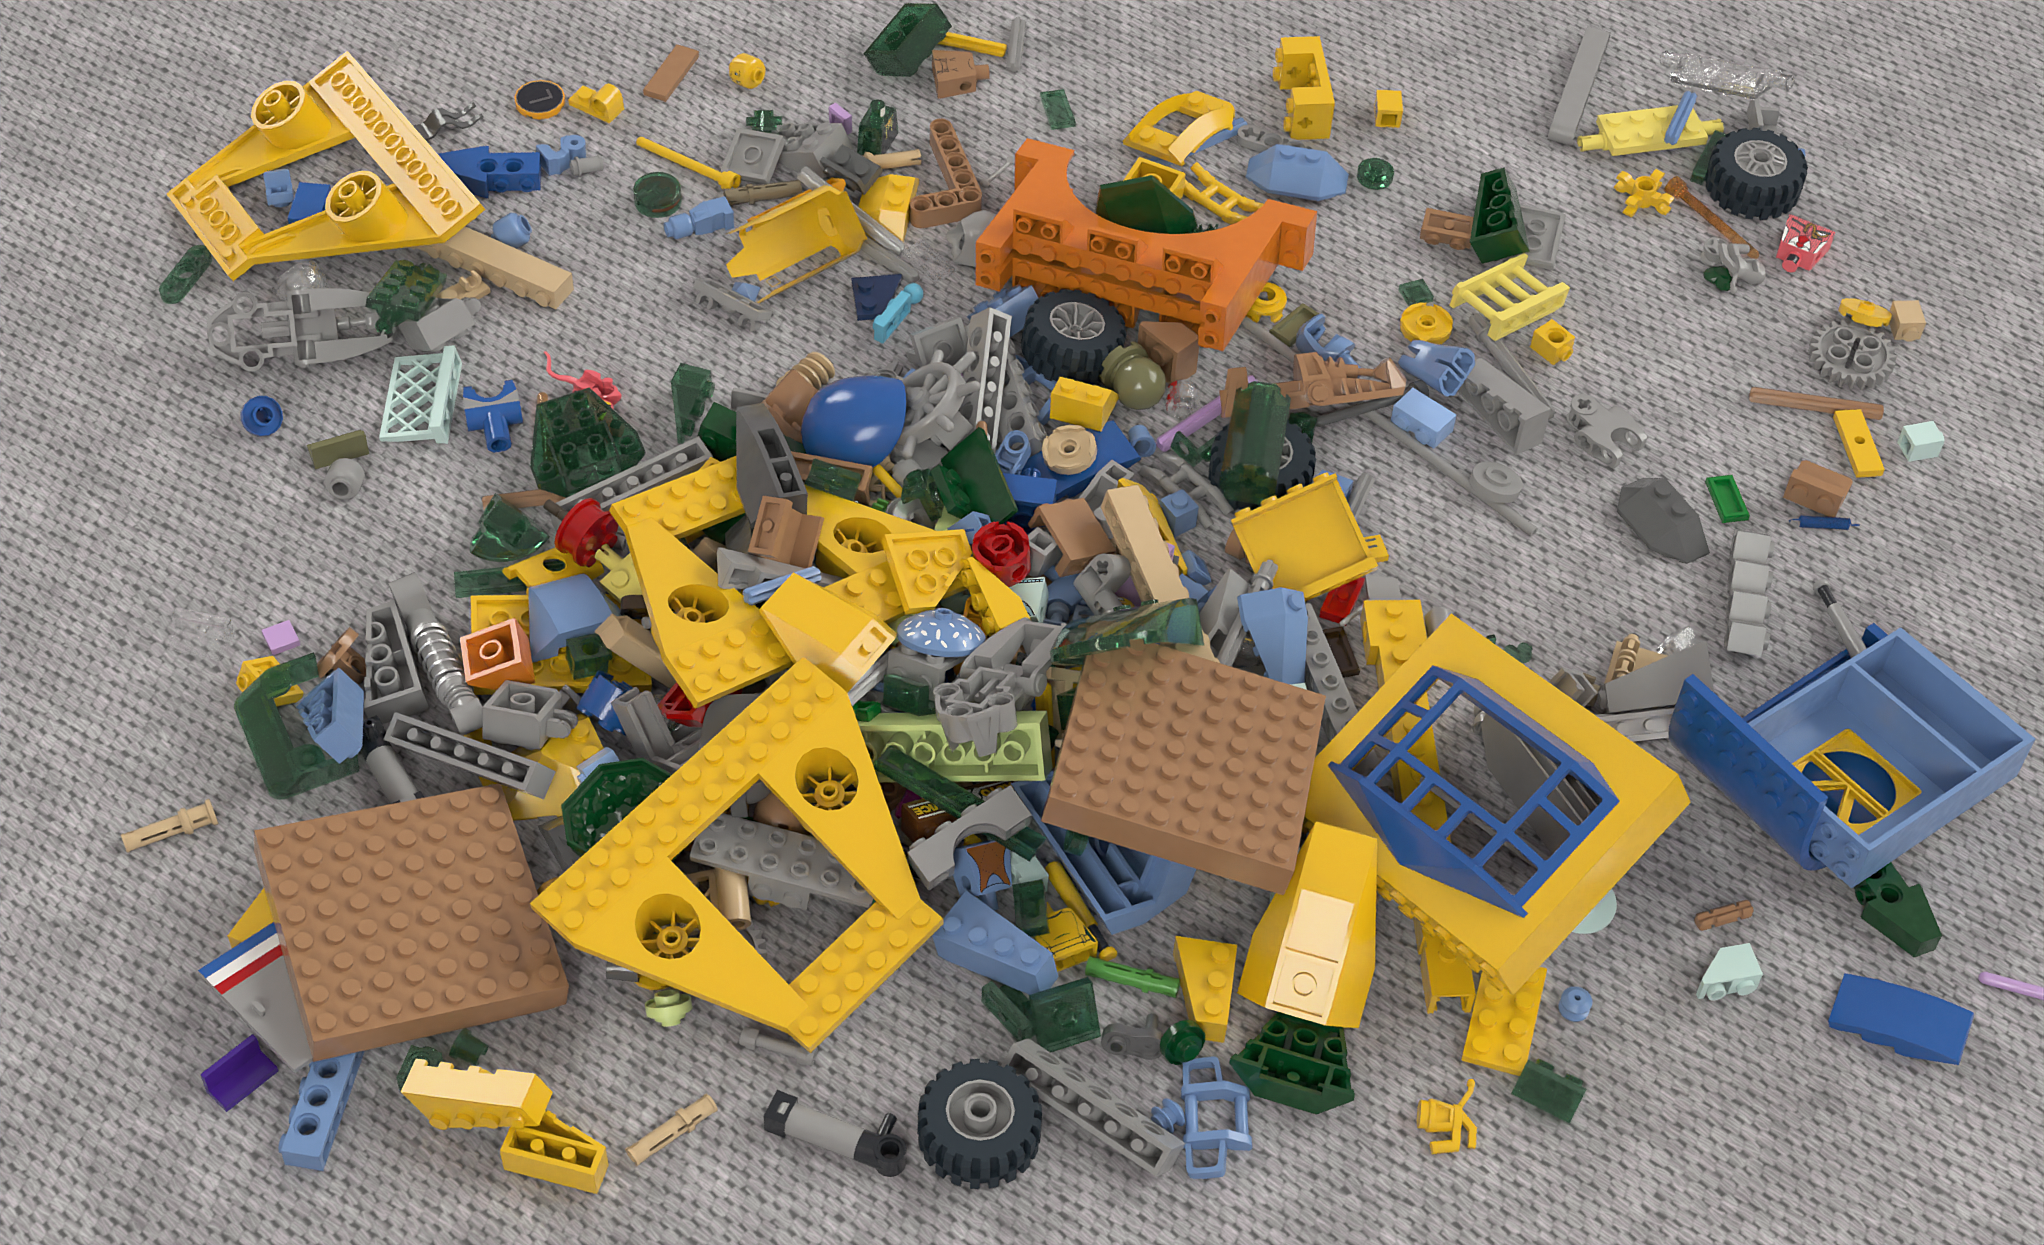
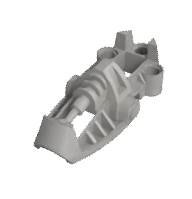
(309, 325)
(992, 688)

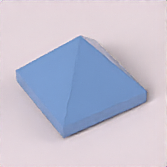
(747, 290)

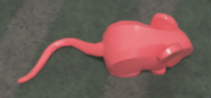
(590, 379)

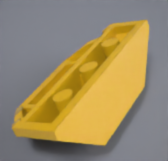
(890, 202)

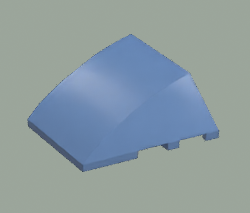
(565, 611)

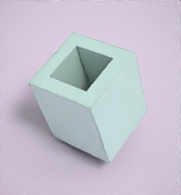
(1921, 441)

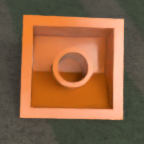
(497, 656)

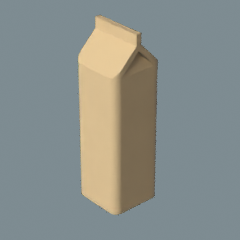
(635, 645)

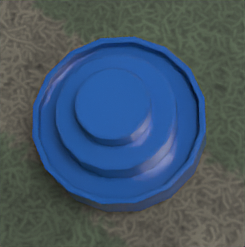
(261, 416)

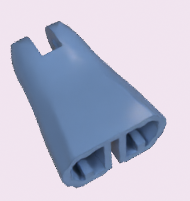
(1439, 365)

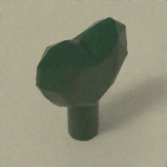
(1719, 277)

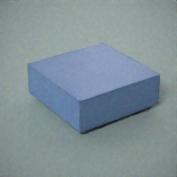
(1196, 568)

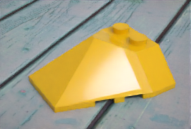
(561, 756)

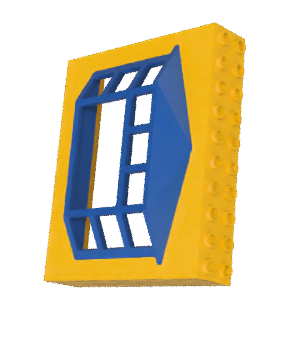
(1436, 880)

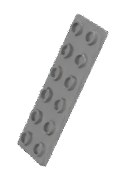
(779, 862)

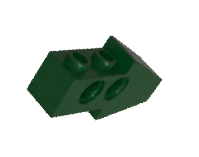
(1898, 911)

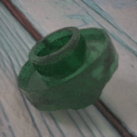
(764, 121)
(1375, 173)

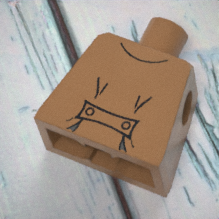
(956, 73)

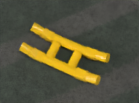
(1213, 187)

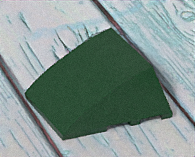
(1297, 1064)

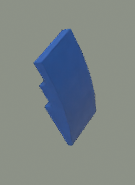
(1110, 445)
(1902, 1019)

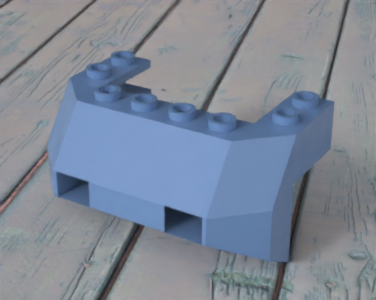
(1118, 882)

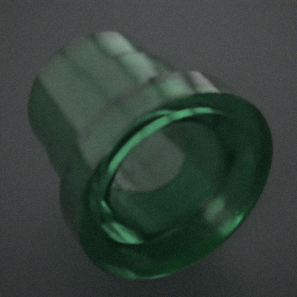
(468, 1047)

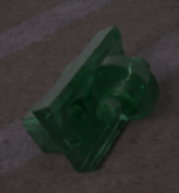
(833, 479)

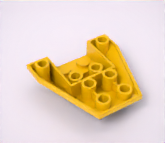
(826, 630)

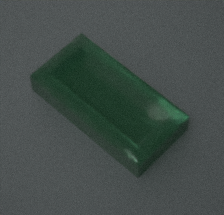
(1057, 109)

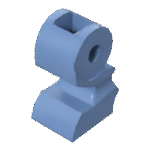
(558, 161)

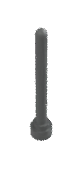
(1368, 406)

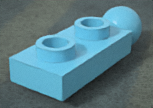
(896, 311)

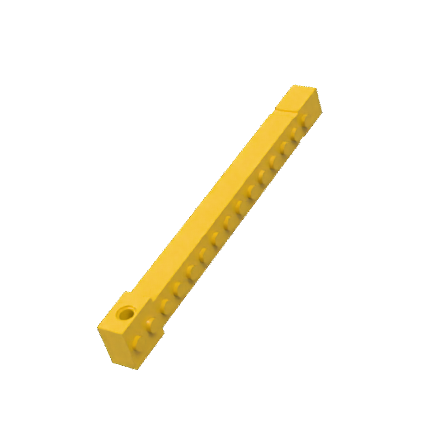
(1390, 636)

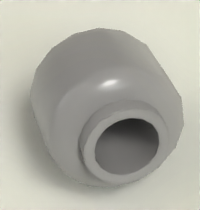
(344, 478)

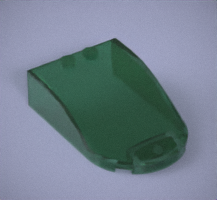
(1154, 621)

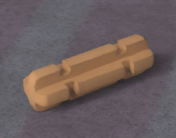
(1723, 915)

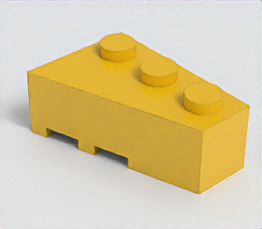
(1206, 982)
(555, 1154)

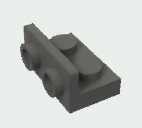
(853, 168)

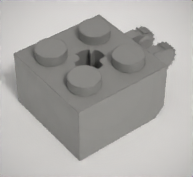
(440, 323)
(526, 715)

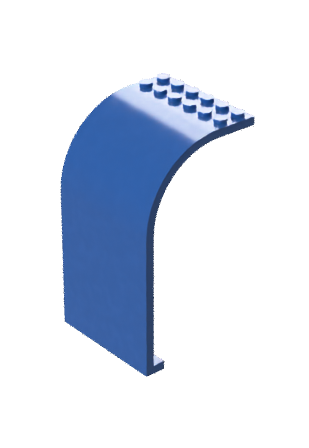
(1759, 776)

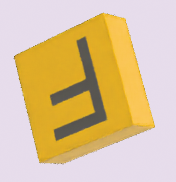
(1377, 548)

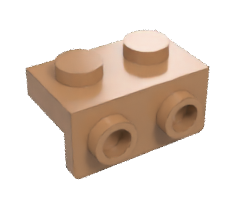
(1446, 228)

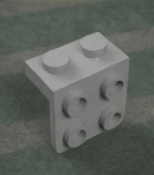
(921, 666)

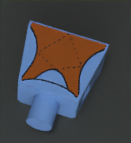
(983, 870)

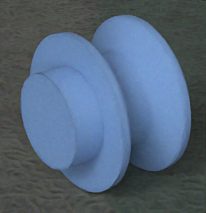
(1575, 1004)
(1168, 1115)

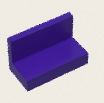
(238, 1073)

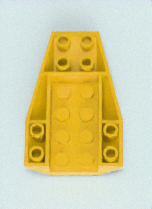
(1319, 938)

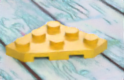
(925, 565)

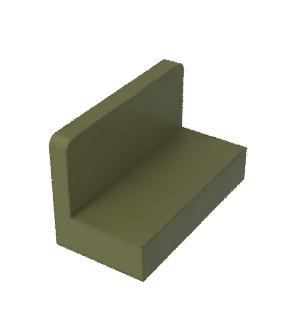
(343, 446)

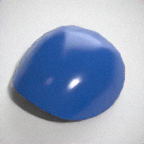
(855, 419)

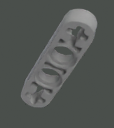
(1267, 137)

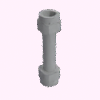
(753, 1038)

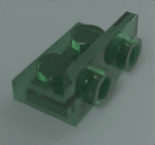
(1549, 1091)

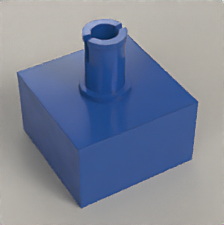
(1029, 494)

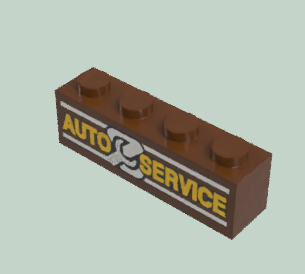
(922, 818)

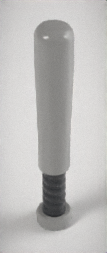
(1842, 623)

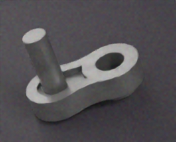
(1127, 1040)

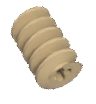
(815, 369)

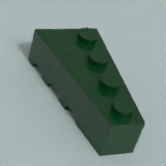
(719, 433)

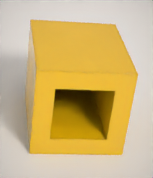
(1388, 108)

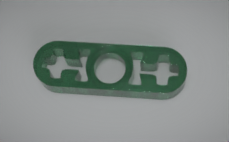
(1701, 166)
(185, 265)

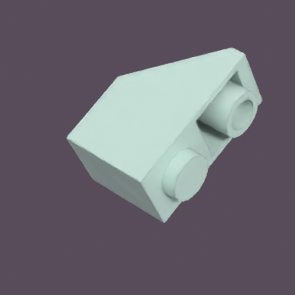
(1732, 969)

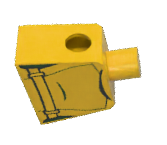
(1067, 939)

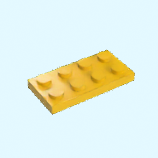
(1503, 1025)

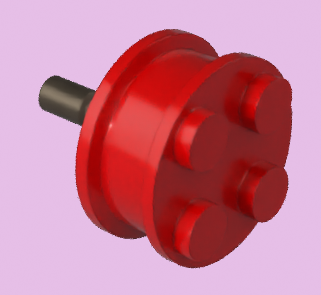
(583, 530)

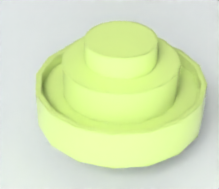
(668, 1007)

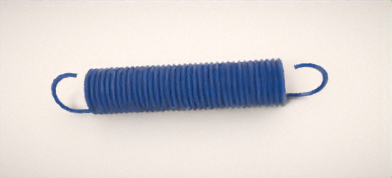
(1825, 522)

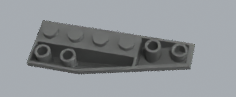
(765, 462)

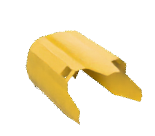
(796, 232)

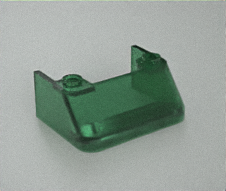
(282, 767)

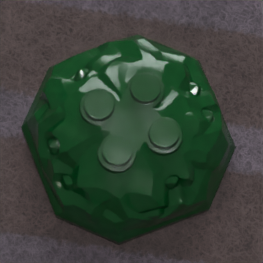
(607, 799)

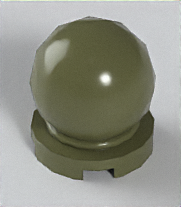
(1133, 377)

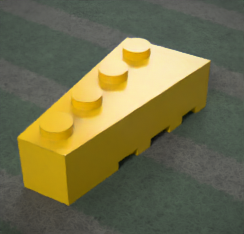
(476, 1096)

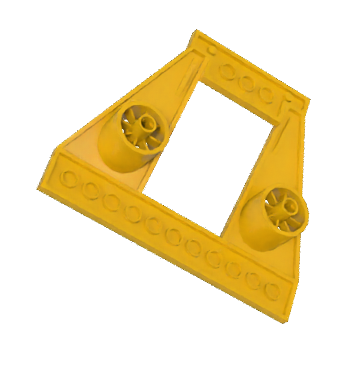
(361, 212)
(737, 641)
(630, 886)

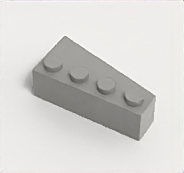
(1505, 407)

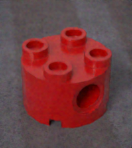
(1003, 551)

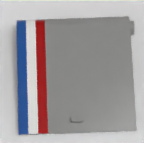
(259, 990)

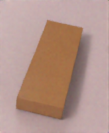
(671, 73)

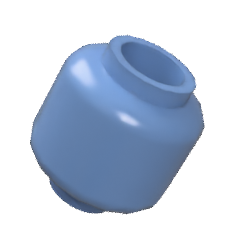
(512, 230)

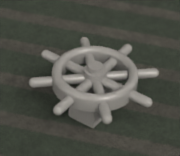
(931, 409)

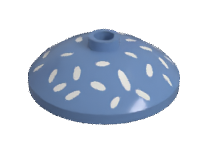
(940, 633)

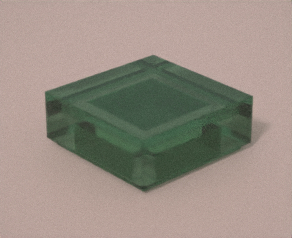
(1416, 292)

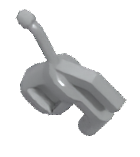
(1744, 268)

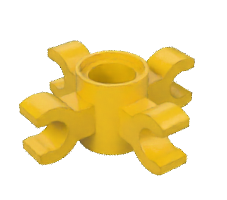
(1643, 192)

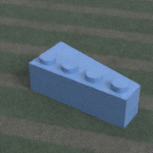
(335, 715)
(994, 947)

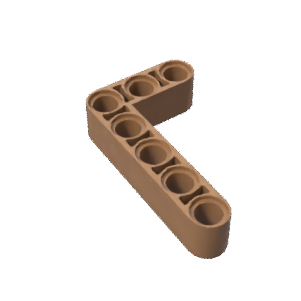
(963, 193)

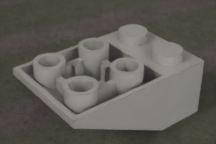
(809, 143)

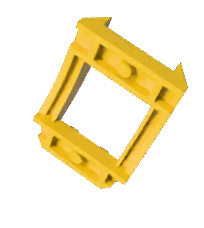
(1211, 115)

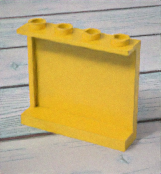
(1308, 537)

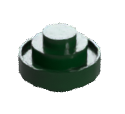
(1182, 1042)

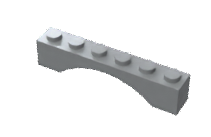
(1043, 548)

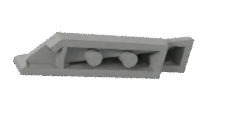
(745, 570)

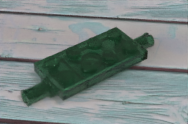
(404, 293)

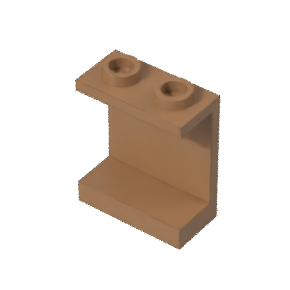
(785, 533)
(1075, 533)

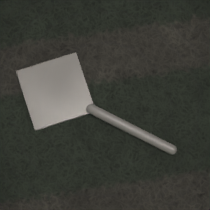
(1377, 589)

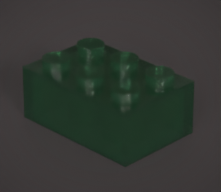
(908, 39)

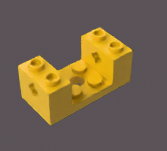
(1304, 71)

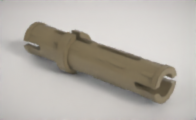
(770, 191)

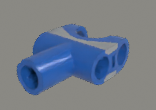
(493, 415)

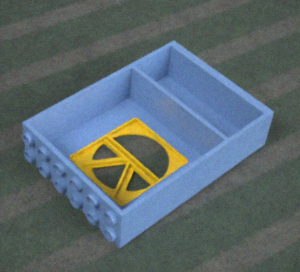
(1915, 721)

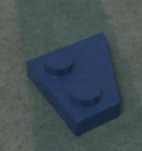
(873, 294)

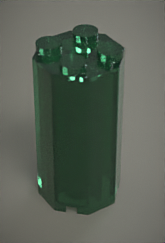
(1254, 443)

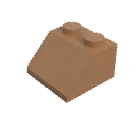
(1171, 347)

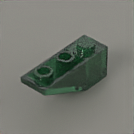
(689, 391)

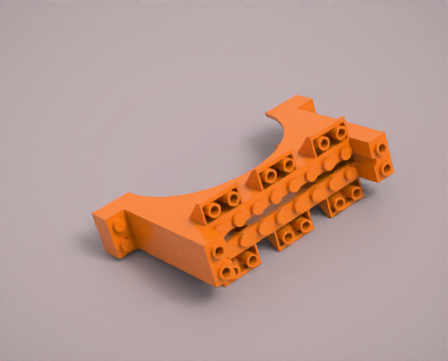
(1188, 279)

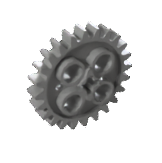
(1871, 362)

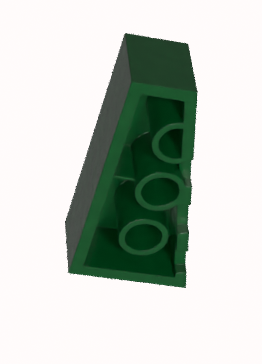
(1497, 219)

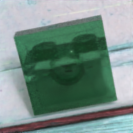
(1064, 1015)

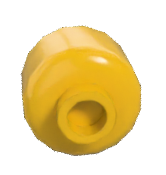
(747, 70)

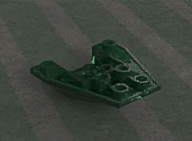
(580, 443)

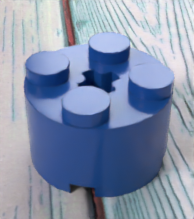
(598, 700)

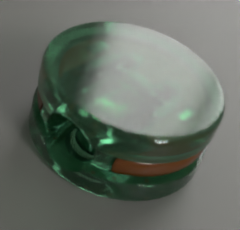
(657, 194)

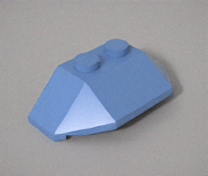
(1297, 173)

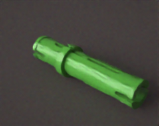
(1138, 978)

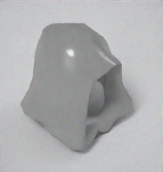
(971, 228)

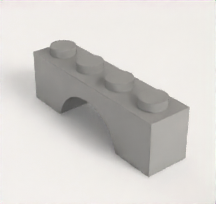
(999, 815)

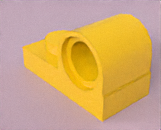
(604, 104)

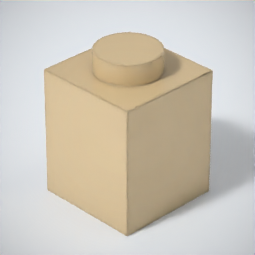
(1907, 320)

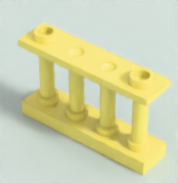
(1514, 315)

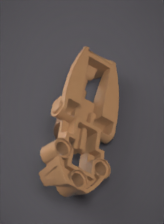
(1323, 382)

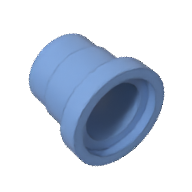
(1147, 445)

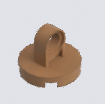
(343, 656)

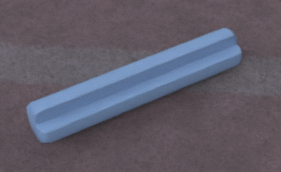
(1680, 117)
(765, 590)

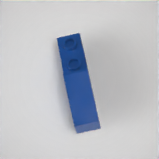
(495, 171)

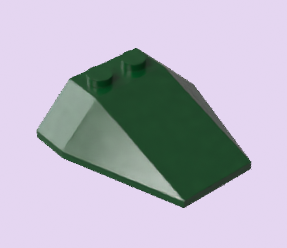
(1144, 206)

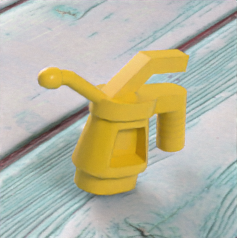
(1443, 1117)

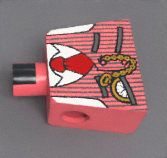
(1803, 244)

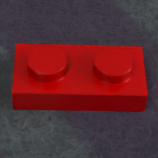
(1341, 601)

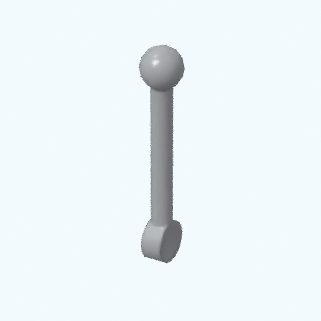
(986, 182)

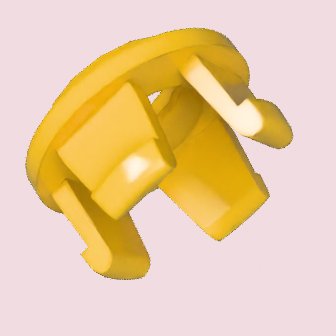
(1273, 307)

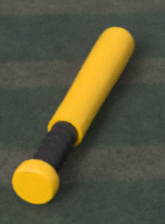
(1073, 900)

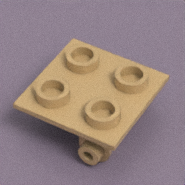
(1630, 657)

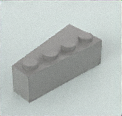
(391, 669)

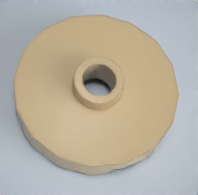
(1068, 439)

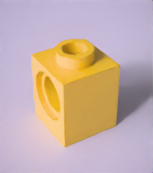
(1553, 342)

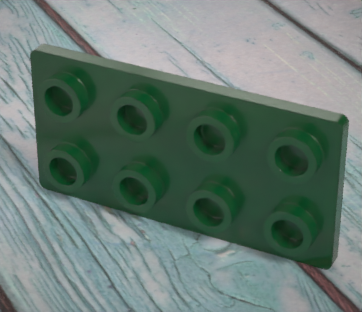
(974, 481)

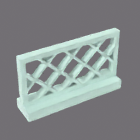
(441, 396)

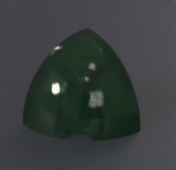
(506, 533)

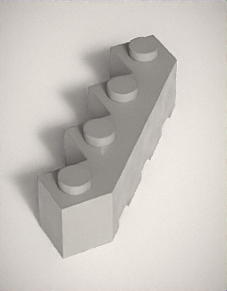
(1746, 590)

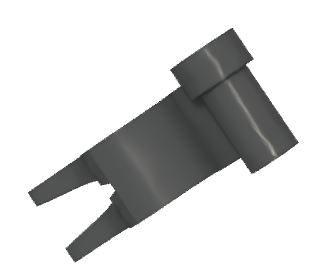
(442, 117)

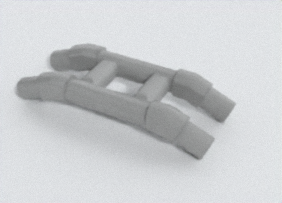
(1183, 472)

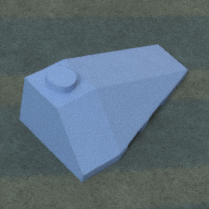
(1279, 630)

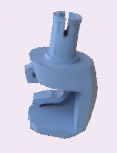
(1310, 334)

